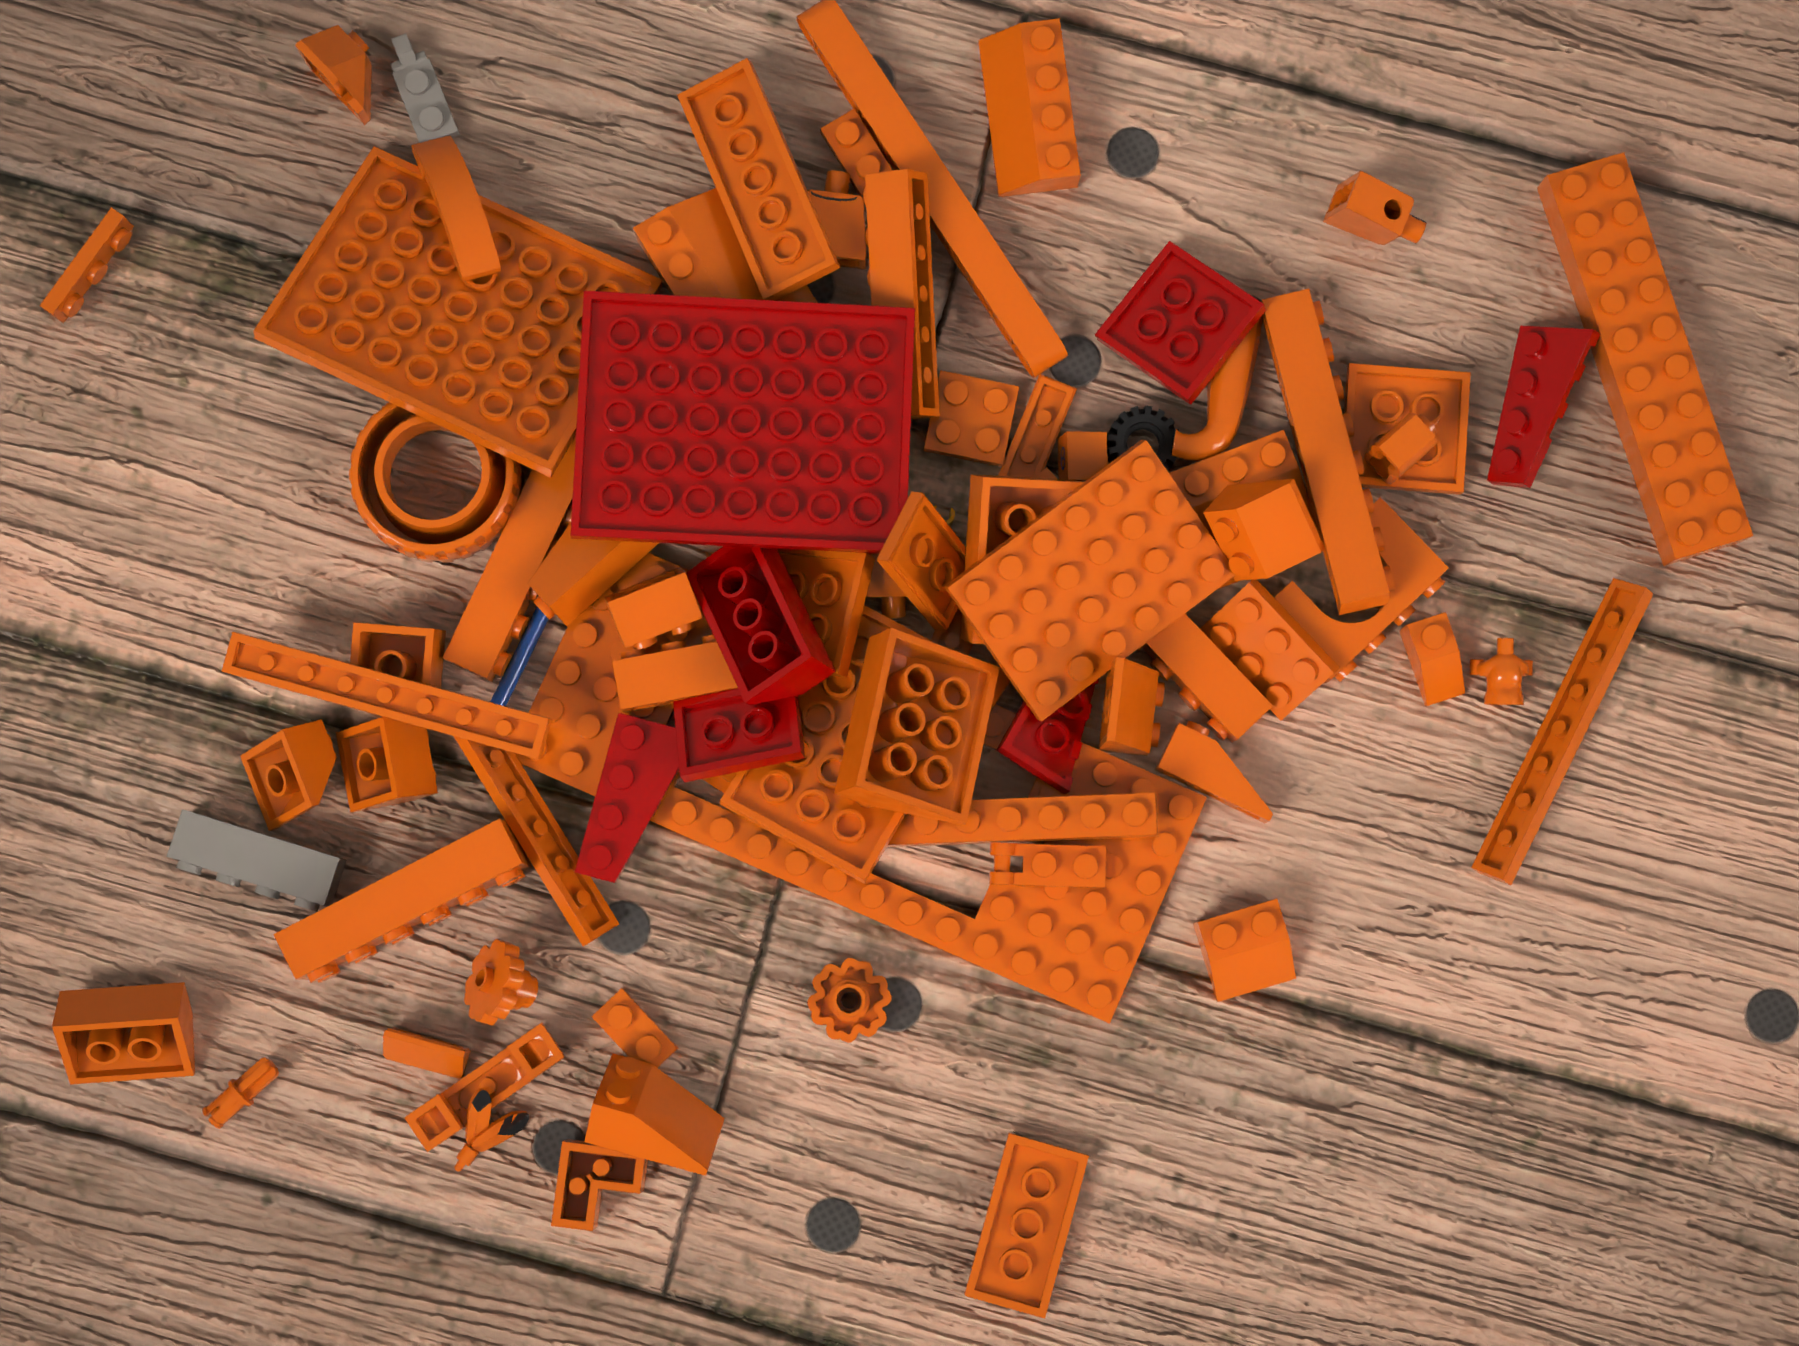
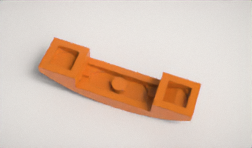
(458, 207)
(500, 1076)

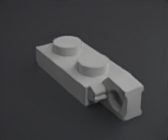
(421, 93)

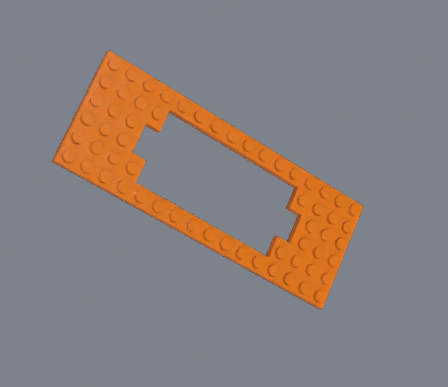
(1050, 939)

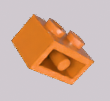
(654, 609)

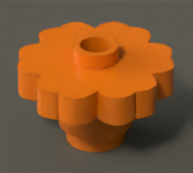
(498, 983)
(827, 1003)

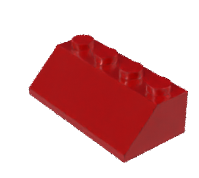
(760, 623)

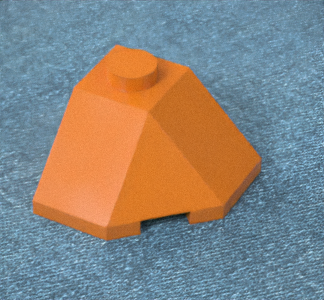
(342, 66)

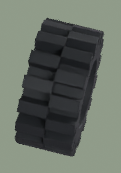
(1147, 420)

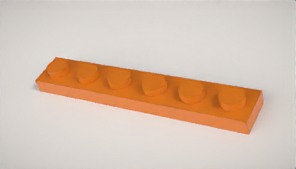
(541, 839)

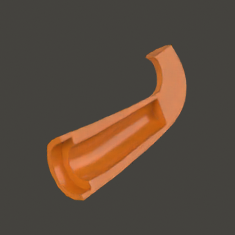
(1225, 403)

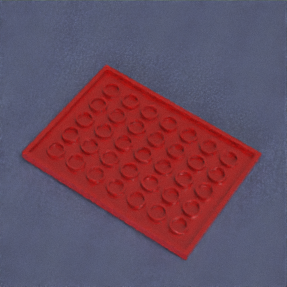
(742, 422)

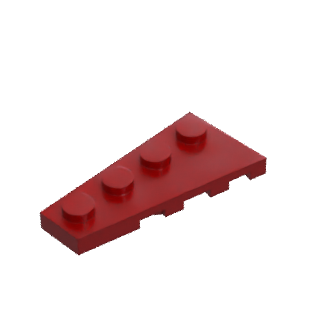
(1538, 384)
(1049, 746)
(630, 789)

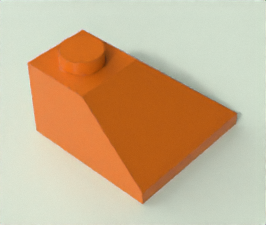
(290, 771)

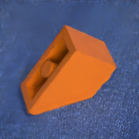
(1434, 658)

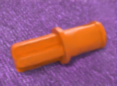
(241, 1092)

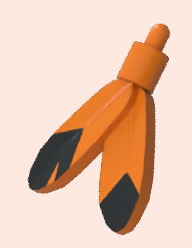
(482, 1135)

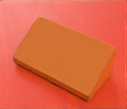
(425, 1052)

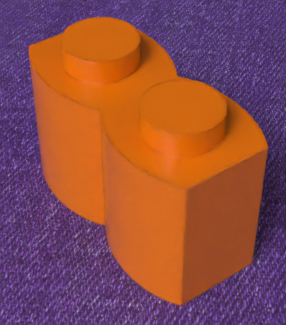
(1401, 447)

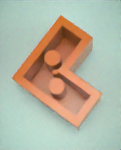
(582, 1176)

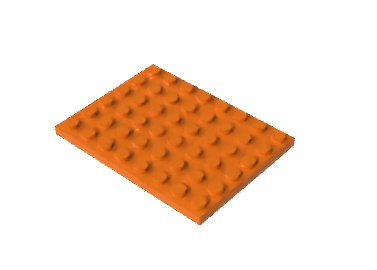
(476, 356)

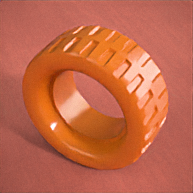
(418, 538)

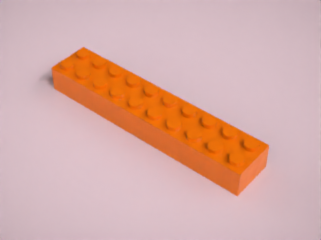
(1644, 359)

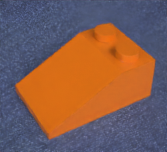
(1130, 708)
(652, 1117)

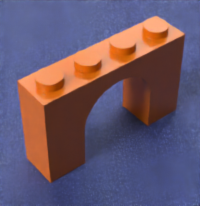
(1414, 572)

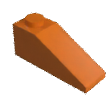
(1206, 767)

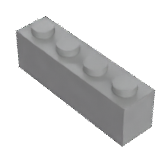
(257, 859)

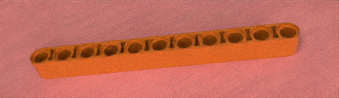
(949, 209)

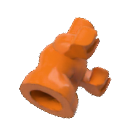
(1503, 674)

